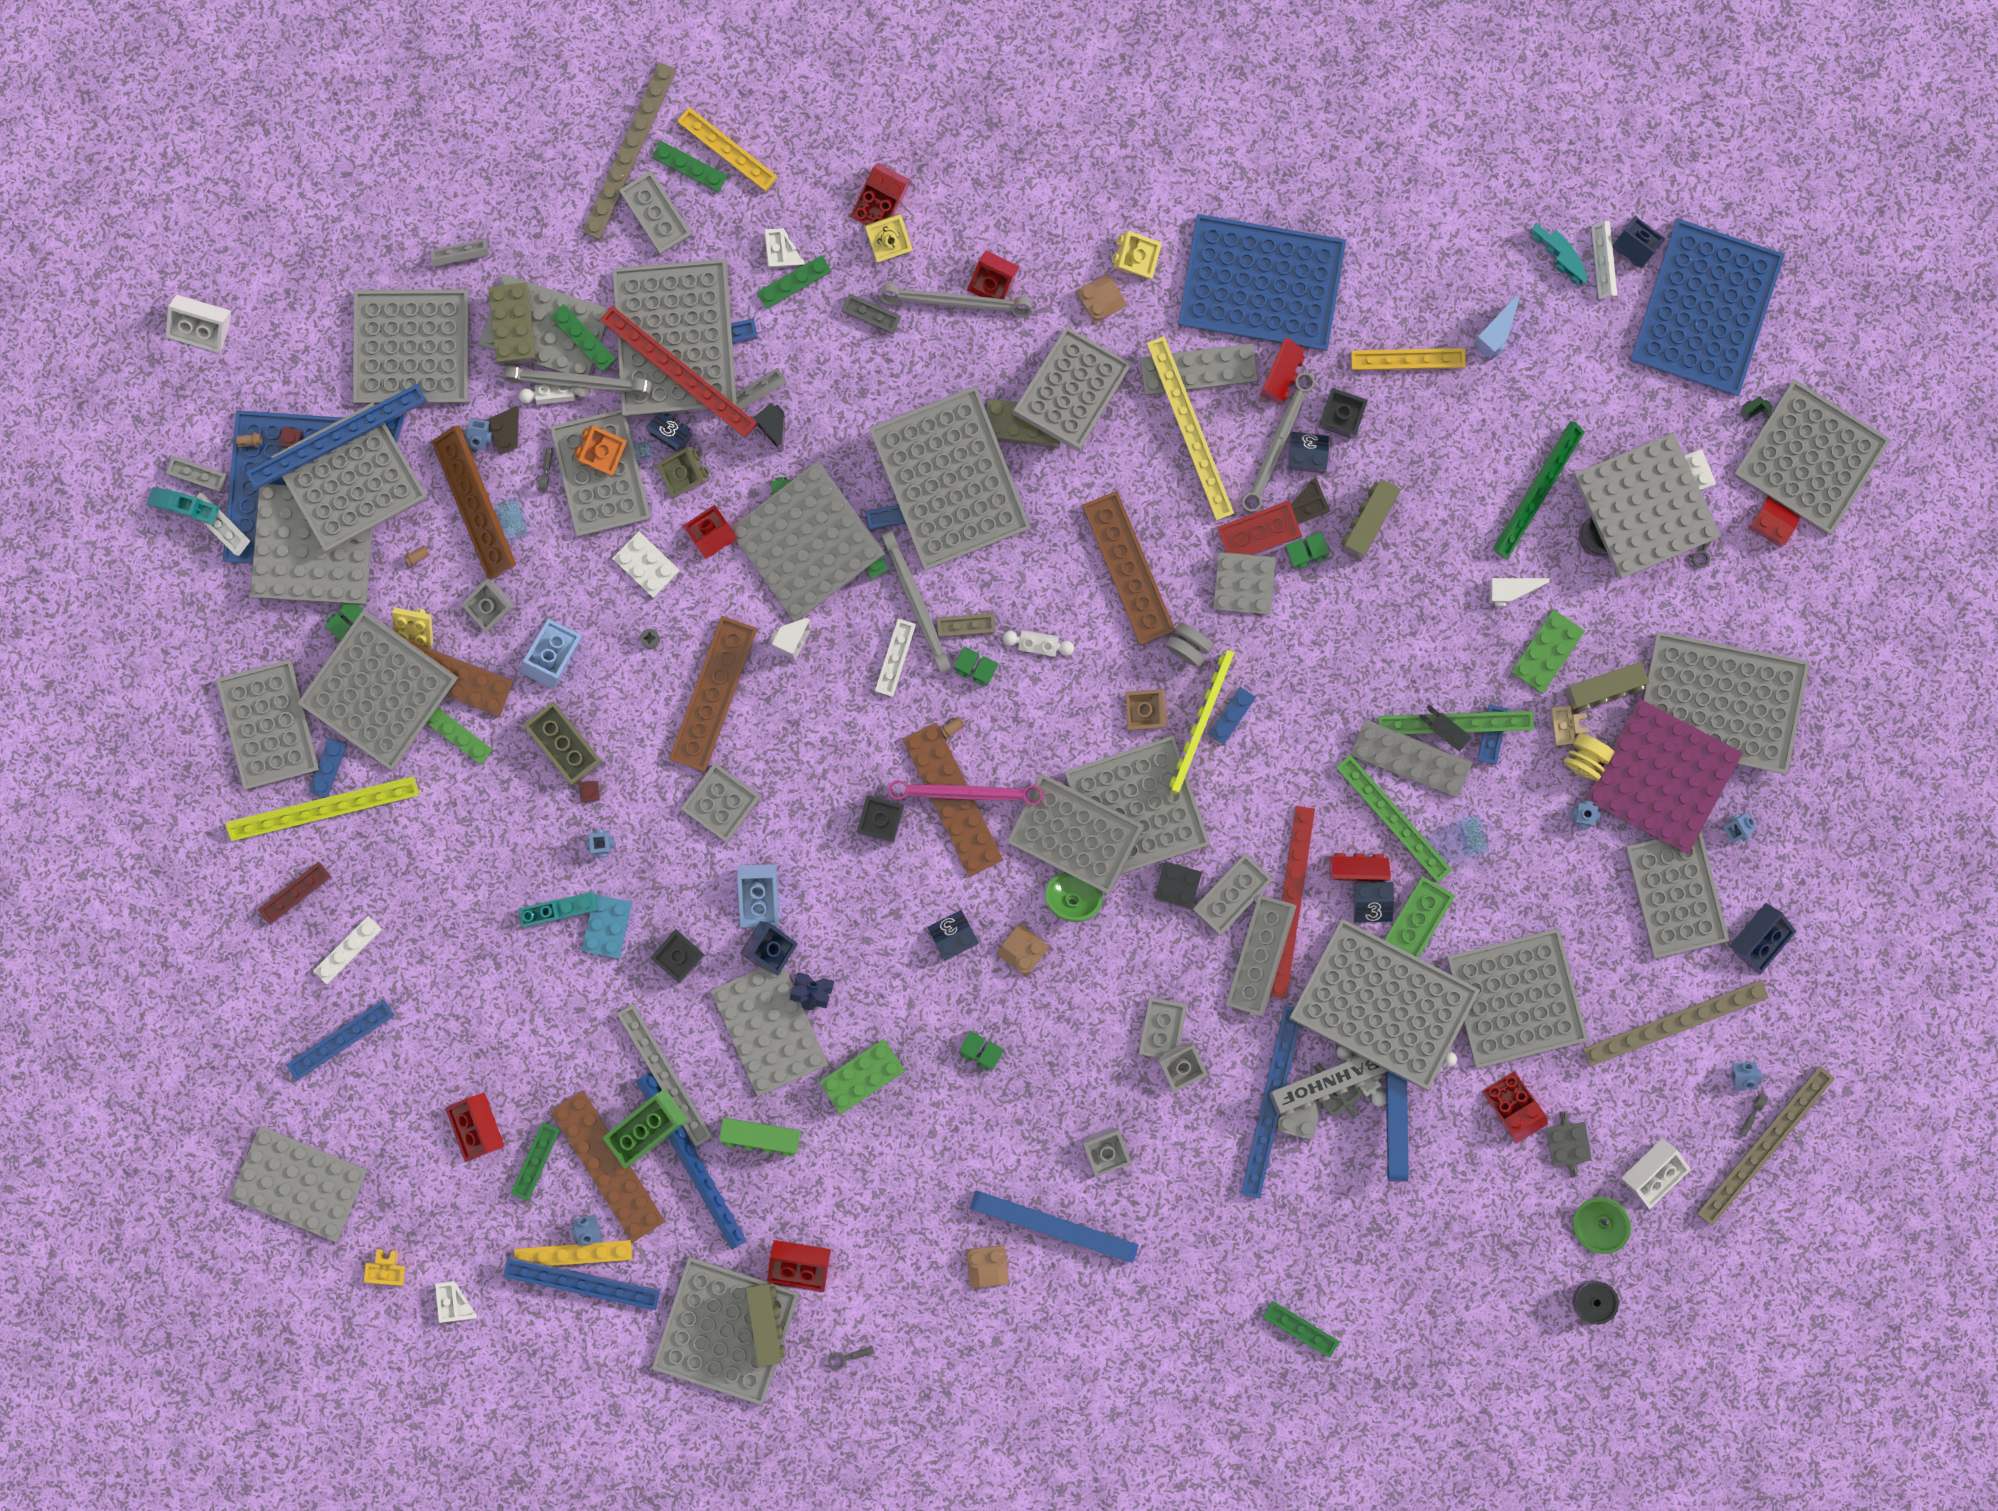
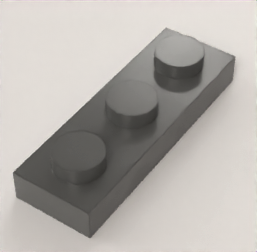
(871, 313)

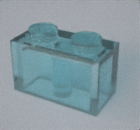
(511, 519)
(1473, 836)

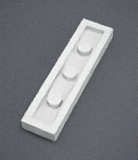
(1604, 260)
(226, 531)
(895, 657)
(347, 950)

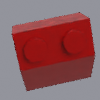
(992, 276)
(1774, 522)
(710, 532)

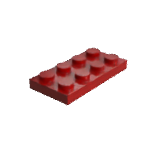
(1261, 530)

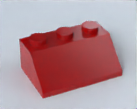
(1283, 372)
(1359, 868)
(474, 1127)
(798, 1265)

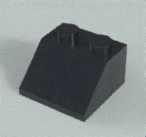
(772, 424)

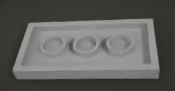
(655, 212)
(1232, 894)

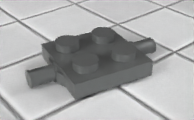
(1342, 1102)
(1569, 1144)

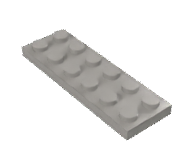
(1205, 368)
(1411, 758)
(1261, 955)

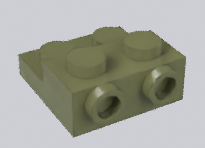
(683, 471)

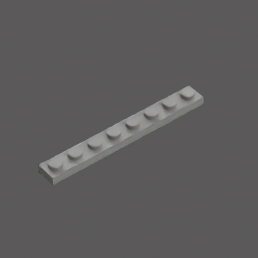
(663, 1072)

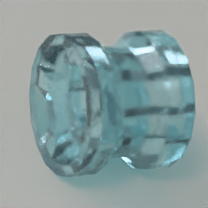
(642, 450)

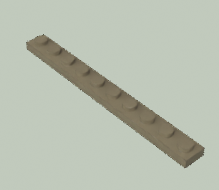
(629, 151)
(1675, 1023)
(1765, 1145)

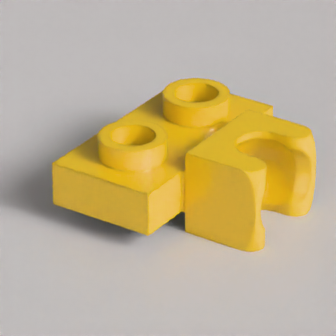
(385, 1270)

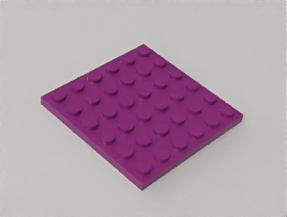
(1664, 776)

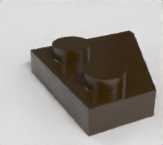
(505, 430)
(1310, 503)

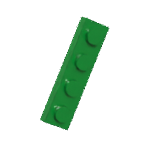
(689, 166)
(794, 282)
(583, 338)
(535, 1161)
(1301, 1329)

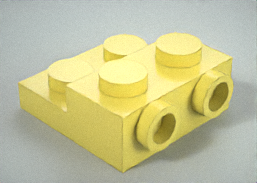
(1136, 254)

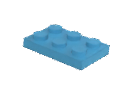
(607, 927)

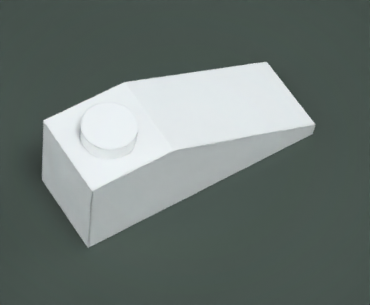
(1510, 589)

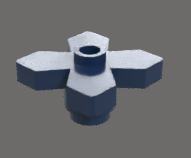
(810, 992)

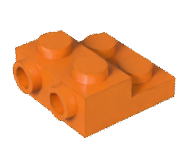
(600, 450)

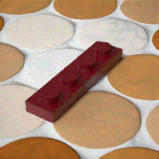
(294, 893)

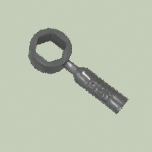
(544, 479)
(1703, 551)
(1758, 1106)
(854, 1355)

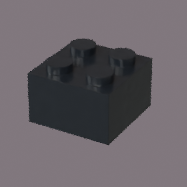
(1342, 413)
(880, 819)
(1177, 885)
(677, 956)

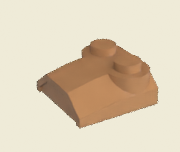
(1101, 298)
(1146, 709)
(1022, 950)
(987, 1266)

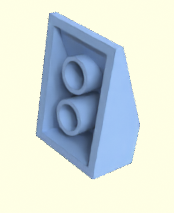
(1493, 338)
(550, 654)
(758, 894)

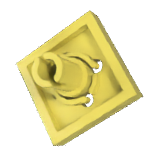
(882, 249)
(413, 623)

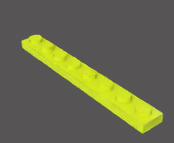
(1197, 729)

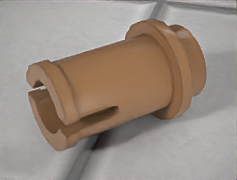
(249, 440)
(417, 556)
(952, 727)

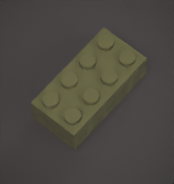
(512, 324)
(1012, 429)
(1371, 519)
(1606, 686)
(563, 744)
(765, 1324)

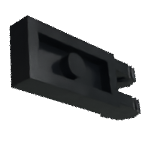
(1447, 729)

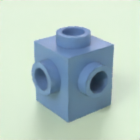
(478, 434)
(1579, 817)
(1740, 827)
(592, 843)
(1745, 1076)
(586, 1230)

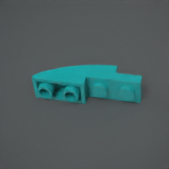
(1567, 258)
(182, 505)
(558, 909)

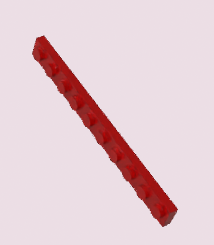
(678, 372)
(1293, 891)

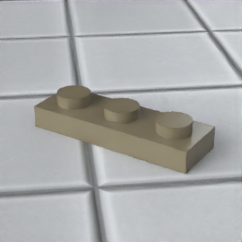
(966, 625)

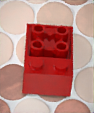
(880, 195)
(1515, 1107)

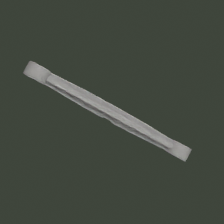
(956, 300)
(637, 386)
(1278, 443)
(918, 606)

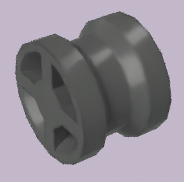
(649, 638)

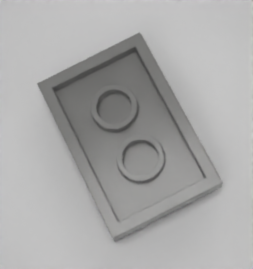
(1162, 1027)

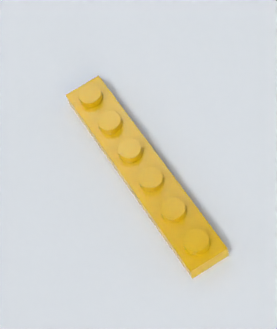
(727, 149)
(1408, 359)
(577, 1255)

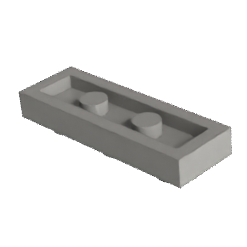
(459, 252)
(760, 388)
(196, 474)

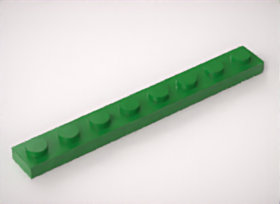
(1538, 490)

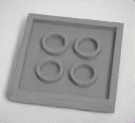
(1244, 583)
(720, 802)

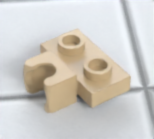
(1566, 725)

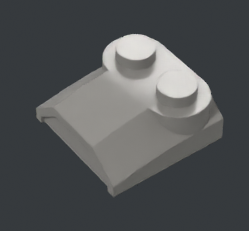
(488, 605)
(1182, 1066)
(1300, 1123)
(1106, 1151)

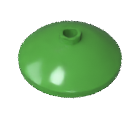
(1067, 889)
(1596, 1234)

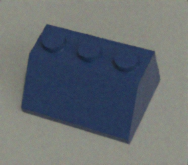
(1763, 938)

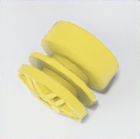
(1586, 761)

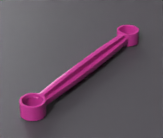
(965, 792)

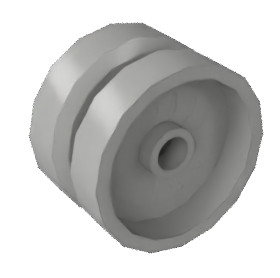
(1189, 644)

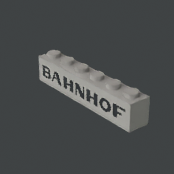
(1324, 1084)

